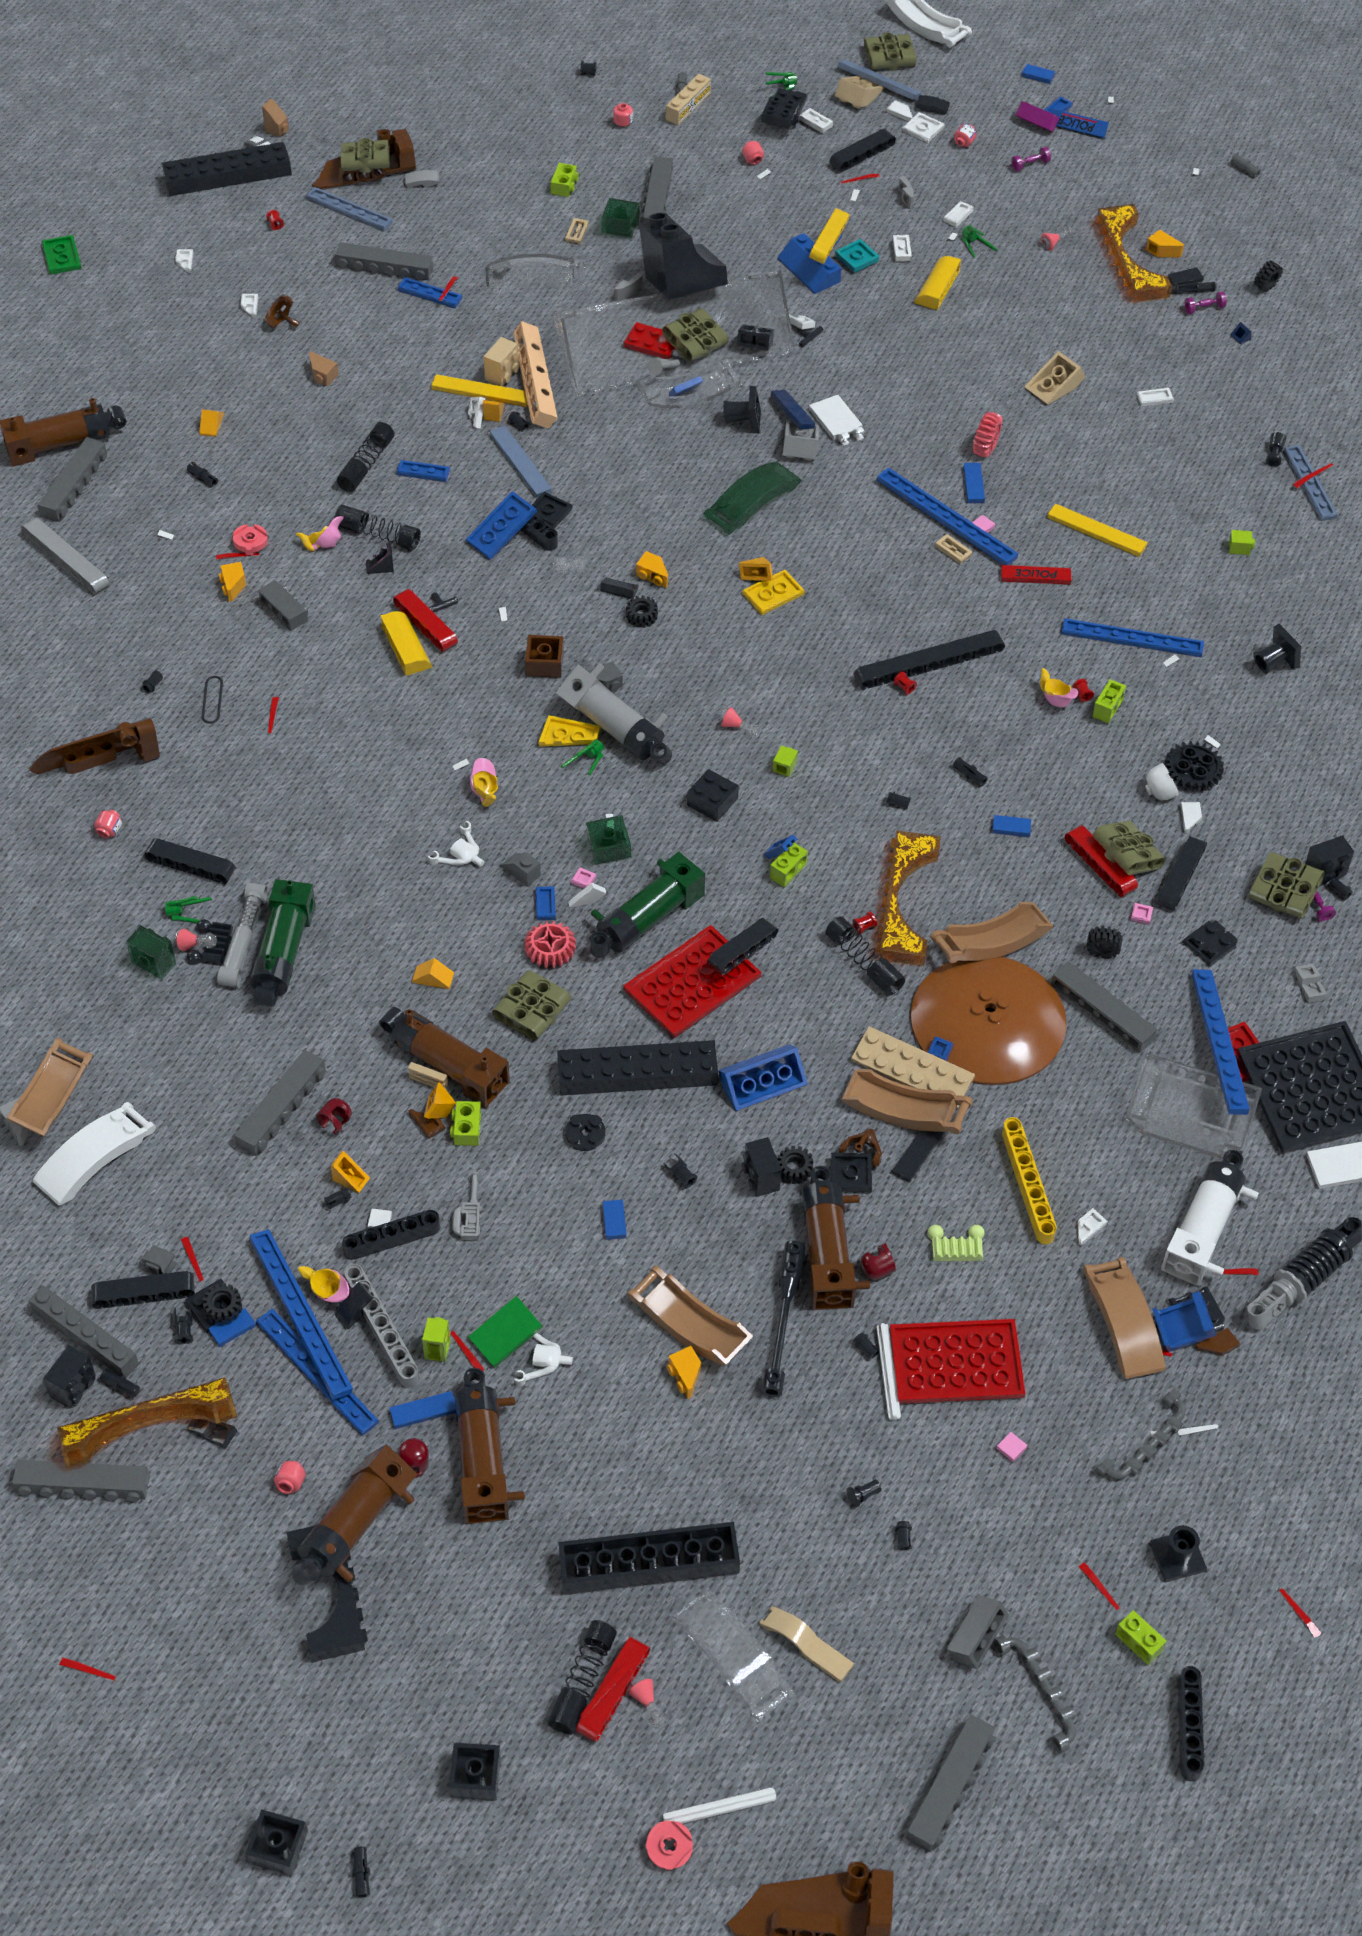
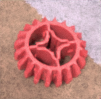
(987, 434)
(560, 939)

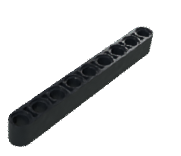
(929, 658)

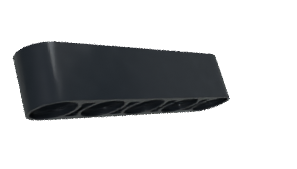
(862, 150)
(189, 860)
(1182, 873)
(742, 946)
(384, 1242)
(141, 1289)
(1195, 1714)

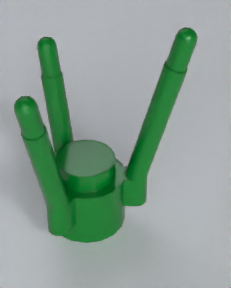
(789, 79)
(971, 234)
(592, 750)
(175, 908)

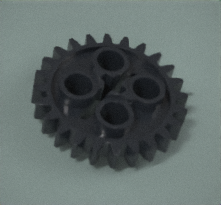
(1194, 766)

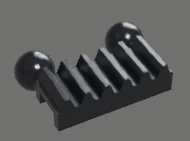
(216, 953)

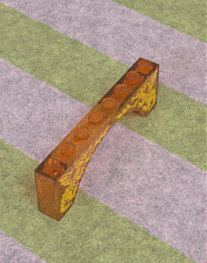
(1140, 283)
(898, 940)
(85, 1437)

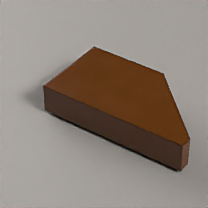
(429, 1126)
(1220, 1344)

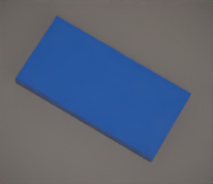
(501, 525)

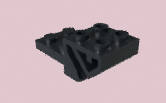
(784, 108)

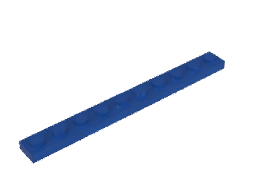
(947, 517)
(1220, 1042)
(301, 1314)

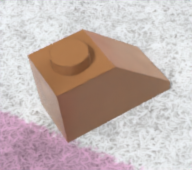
(274, 119)
(323, 369)

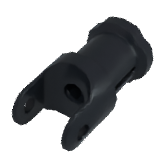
(682, 1173)
(183, 1328)

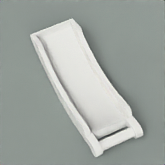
(929, 22)
(90, 1151)

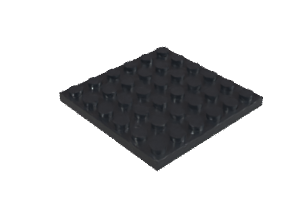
(1308, 1085)

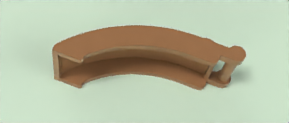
(995, 936)
(50, 1089)
(904, 1104)
(689, 1318)
(1126, 1318)

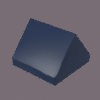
(1241, 333)

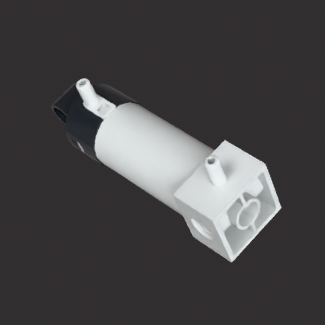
(1195, 1241)

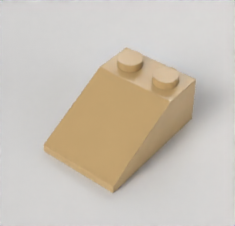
(857, 91)
(1055, 379)

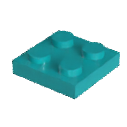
(857, 255)

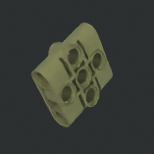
(890, 51)
(365, 155)
(695, 335)
(1129, 847)
(1293, 901)
(534, 1001)

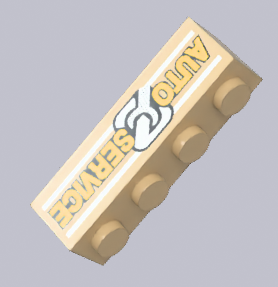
(688, 99)

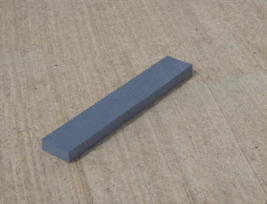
(879, 79)
(349, 209)
(520, 461)
(1313, 486)

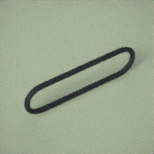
(219, 702)

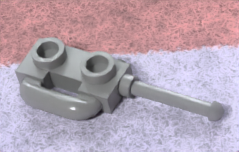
(471, 1211)

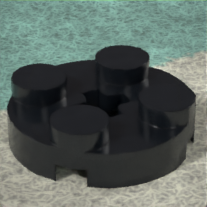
(579, 1123)

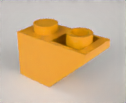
(1164, 245)
(652, 568)
(233, 579)
(686, 1368)

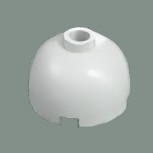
(1160, 783)

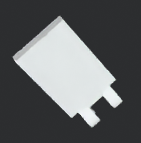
(837, 419)
(1336, 1165)

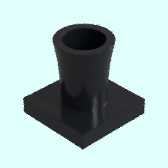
(744, 410)
(1283, 648)
(1178, 1554)

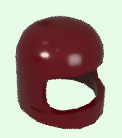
(334, 1107)
(878, 1266)
(415, 1454)

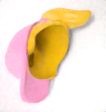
(325, 539)
(1056, 691)
(484, 781)
(326, 1283)

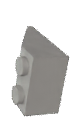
(800, 442)

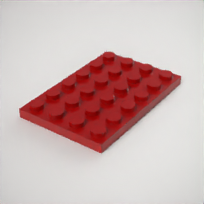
(683, 985)
(957, 1361)

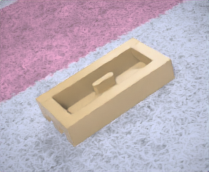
(574, 239)
(951, 550)
(426, 1075)

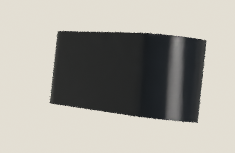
(541, 533)

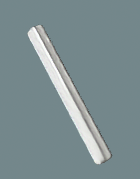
(888, 1372)
(721, 1806)

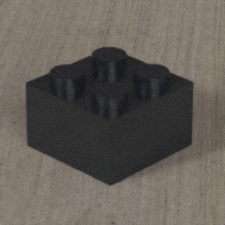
(712, 795)
(1331, 857)
(761, 1167)
(69, 1377)
(474, 1771)
(276, 1842)

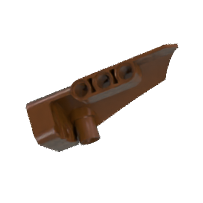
(400, 160)
(101, 748)
(824, 1905)

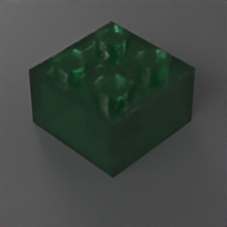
(620, 217)
(608, 839)
(151, 952)

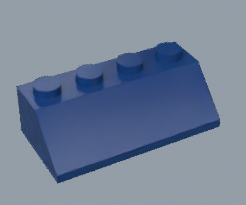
(808, 271)
(763, 1076)

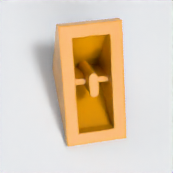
(492, 410)
(210, 422)
(756, 569)
(433, 974)
(439, 1103)
(348, 1173)

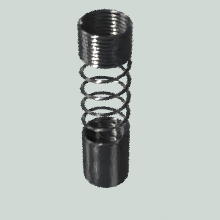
(355, 469)
(355, 519)
(881, 971)
(571, 1703)

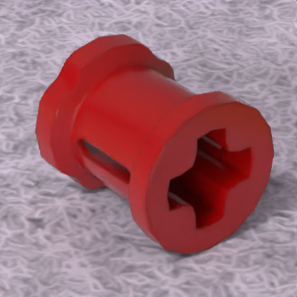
(275, 219)
(905, 683)
(1084, 692)
(865, 922)

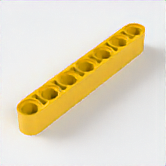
(829, 236)
(1029, 1188)

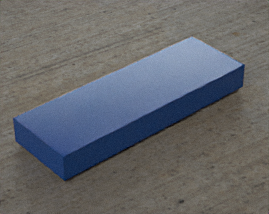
(423, 470)
(974, 483)
(423, 1410)

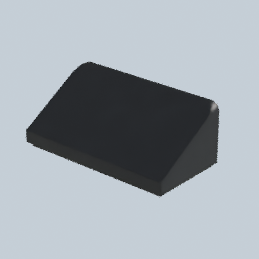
(618, 588)

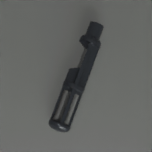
(1196, 287)

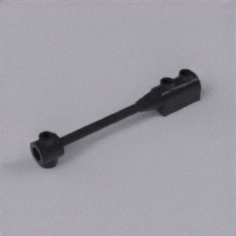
(788, 1281)

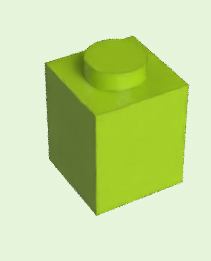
(1241, 542)
(785, 761)

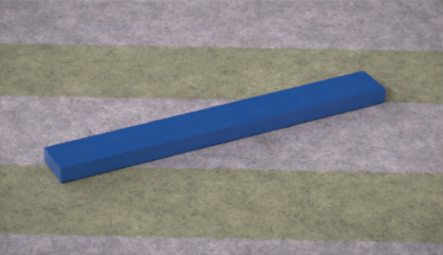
(1133, 637)
(293, 1347)

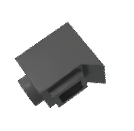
(159, 1260)

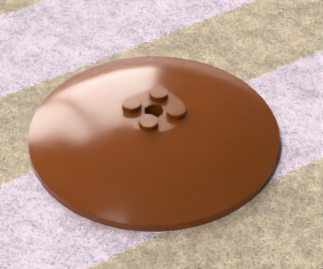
(996, 1045)

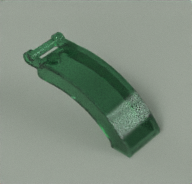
(750, 494)

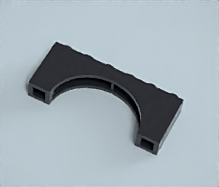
(342, 1631)

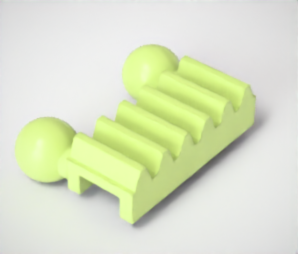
(957, 1249)

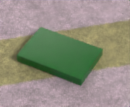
(61, 254)
(505, 1331)

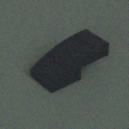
(937, 104)
(351, 1307)
(219, 1433)

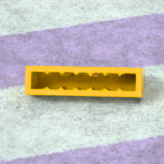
(939, 282)
(405, 642)

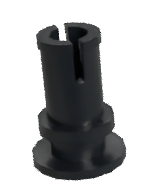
(860, 1493)

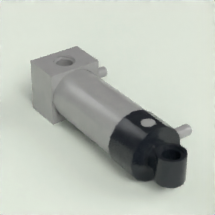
(613, 715)

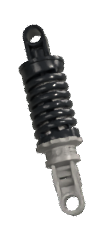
(1306, 1271)

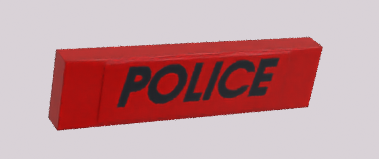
(1035, 574)

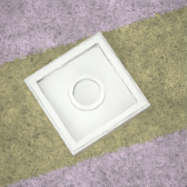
(923, 127)

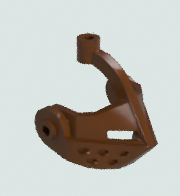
(276, 308)
(867, 1136)

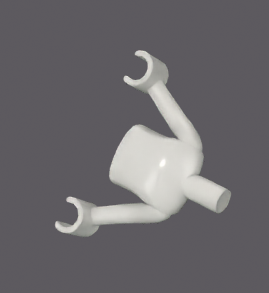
(462, 850)
(545, 1355)

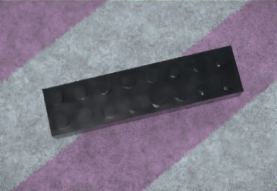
(226, 169)
(637, 1067)
(649, 1557)

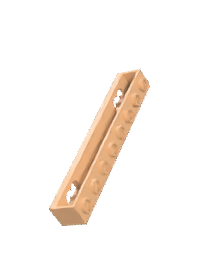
(535, 375)

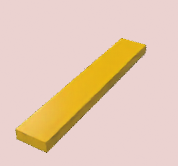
(479, 389)
(1097, 530)

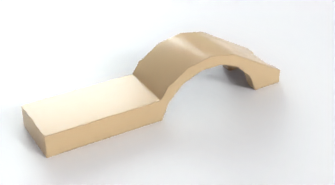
(808, 1643)

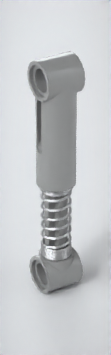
(231, 971)

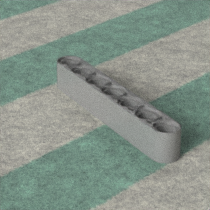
(65, 555)
(385, 1333)

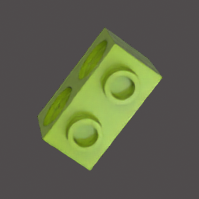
(564, 179)
(1109, 701)
(788, 864)
(466, 1123)
(436, 1339)
(1140, 1637)

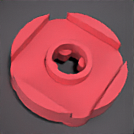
(250, 545)
(683, 1845)

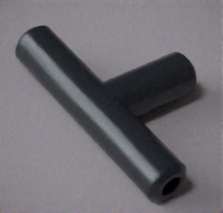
(809, 336)
(442, 604)

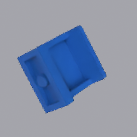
(1184, 1323)

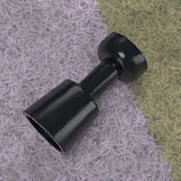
(1277, 443)

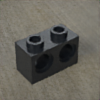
(755, 337)

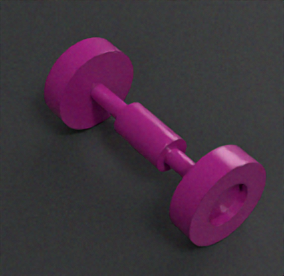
(1044, 155)
(1220, 300)
(1324, 913)

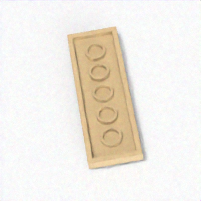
(909, 1064)

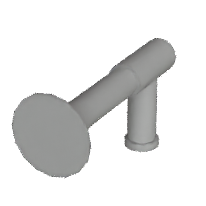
(656, 365)

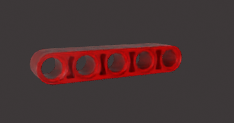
(425, 619)
(1094, 855)
(599, 1716)

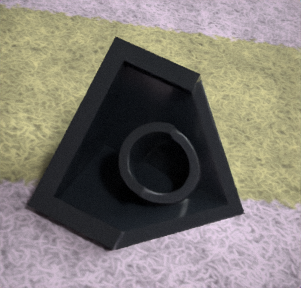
(382, 562)

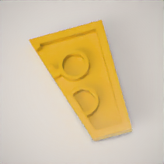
(567, 732)

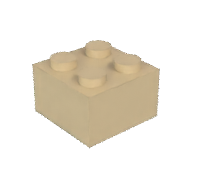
(501, 362)

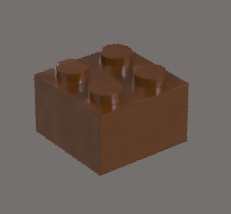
(544, 655)

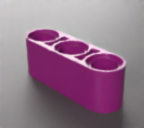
(1037, 116)

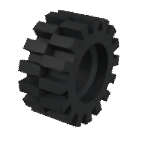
(1268, 276)
(644, 604)
(1104, 942)
(799, 1155)
(222, 1293)

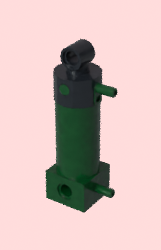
(678, 885)
(291, 910)

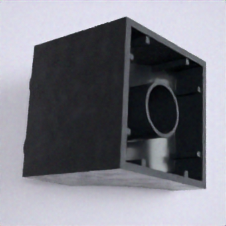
(675, 262)

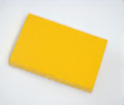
(772, 594)

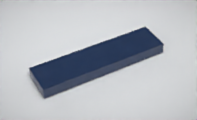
(792, 409)

